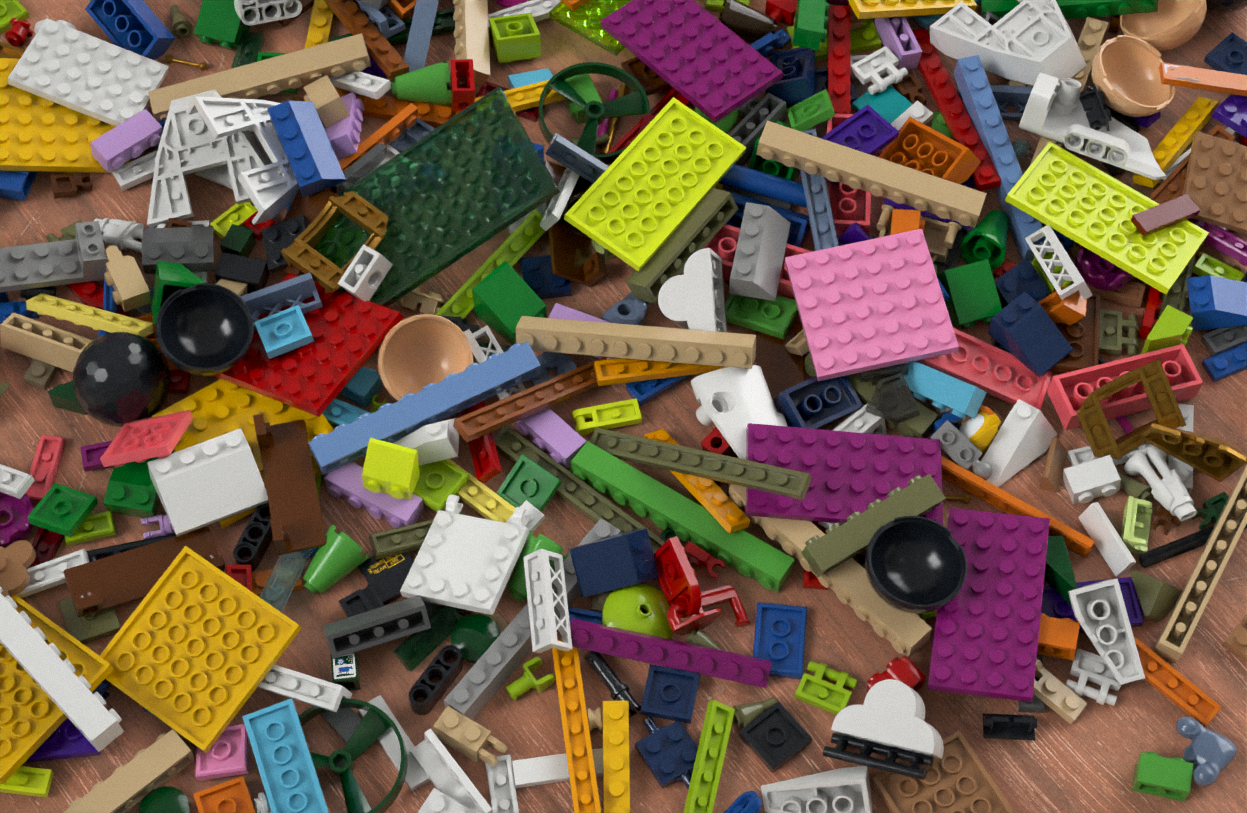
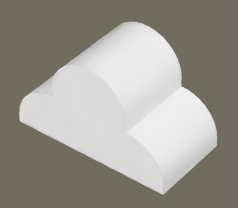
(697, 296)
(891, 717)

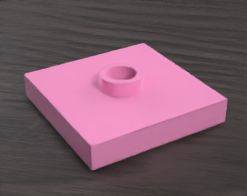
(226, 757)

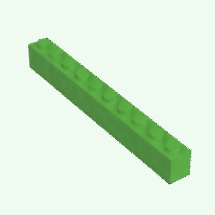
(688, 519)

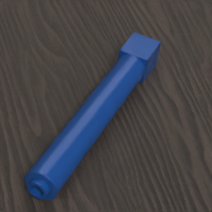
(765, 185)

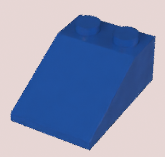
(1217, 302)

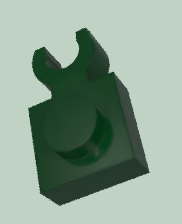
(1212, 509)

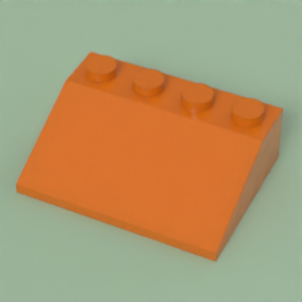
(931, 153)

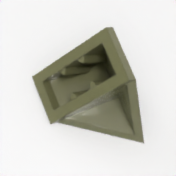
(1154, 595)

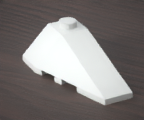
(433, 442)
(824, 792)

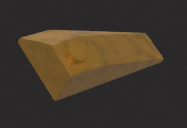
(1200, 451)

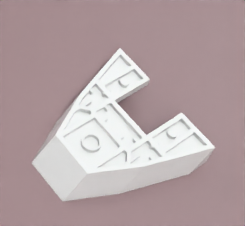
(1016, 47)
(189, 148)
(268, 186)

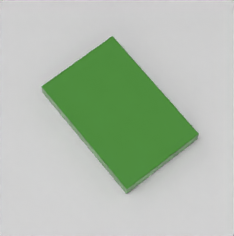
(761, 314)

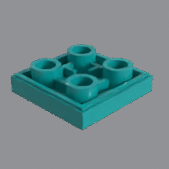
(888, 103)

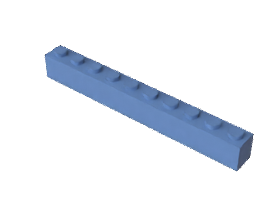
(991, 129)
(425, 407)

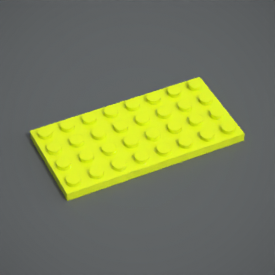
(655, 184)
(1098, 215)

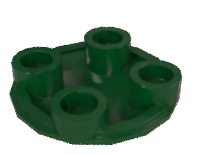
(474, 636)
(165, 800)

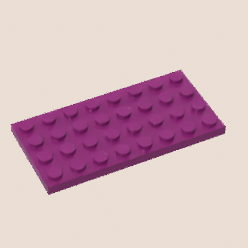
(693, 53)
(845, 470)
(991, 628)

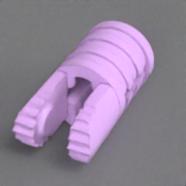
(165, 526)

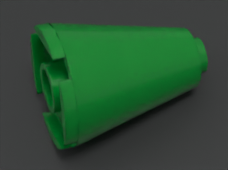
(987, 240)

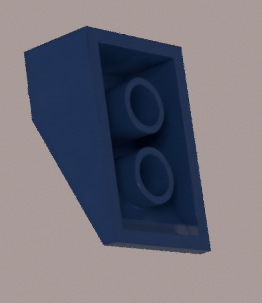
(798, 75)
(1029, 335)
(817, 403)
(614, 562)

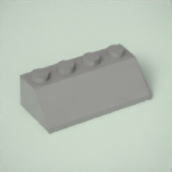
(759, 253)

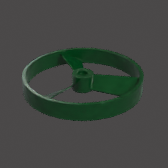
(594, 113)
(342, 761)

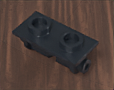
(1095, 100)
(1009, 726)

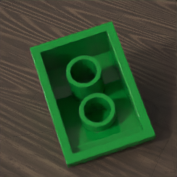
(132, 491)

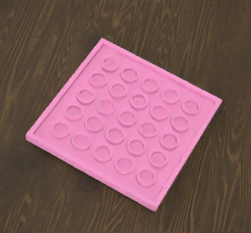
(870, 305)

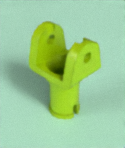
(528, 681)

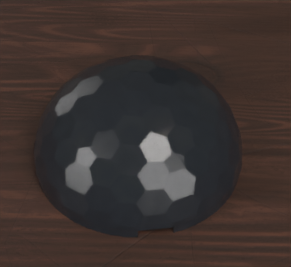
(204, 329)
(121, 378)
(915, 564)

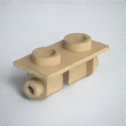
(430, 303)

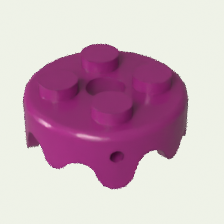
(1104, 279)
(18, 525)

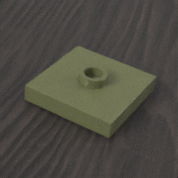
(90, 626)

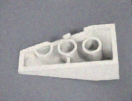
(1018, 442)
(1106, 623)

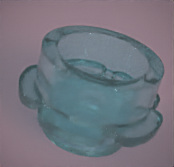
(1021, 147)

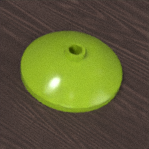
(623, 610)

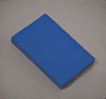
(781, 638)

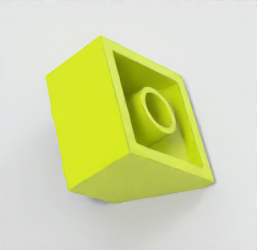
(390, 469)

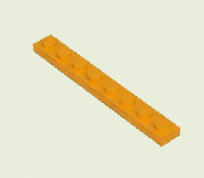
(576, 731)

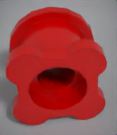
(18, 32)

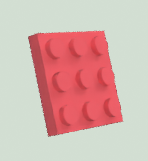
(146, 439)

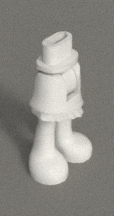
(123, 233)
(1169, 490)

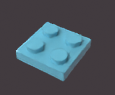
(284, 331)

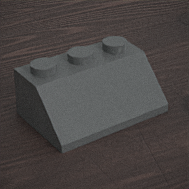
(181, 245)

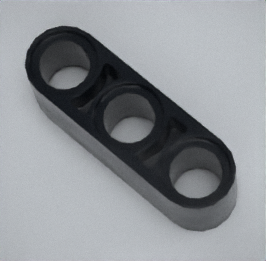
(254, 547)
(437, 668)

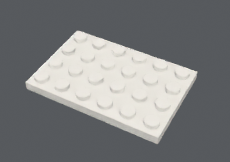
(87, 74)

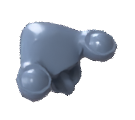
(627, 311)
(1208, 751)

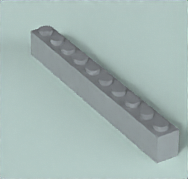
(512, 644)

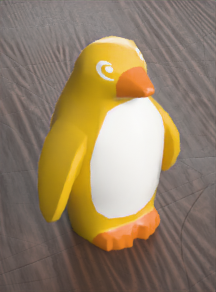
(982, 428)

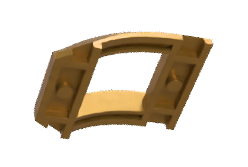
(309, 260)
(1160, 398)

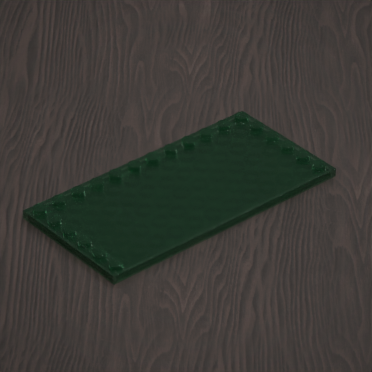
(446, 196)

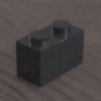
(244, 270)

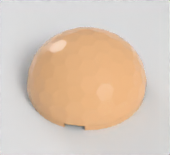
(1170, 26)
(1130, 77)
(421, 353)

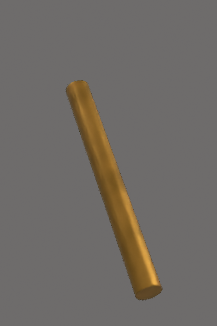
(613, 122)

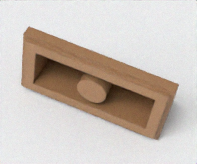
(1053, 466)

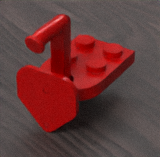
(684, 594)

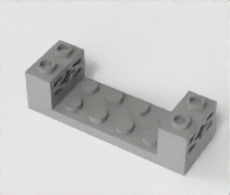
(55, 262)

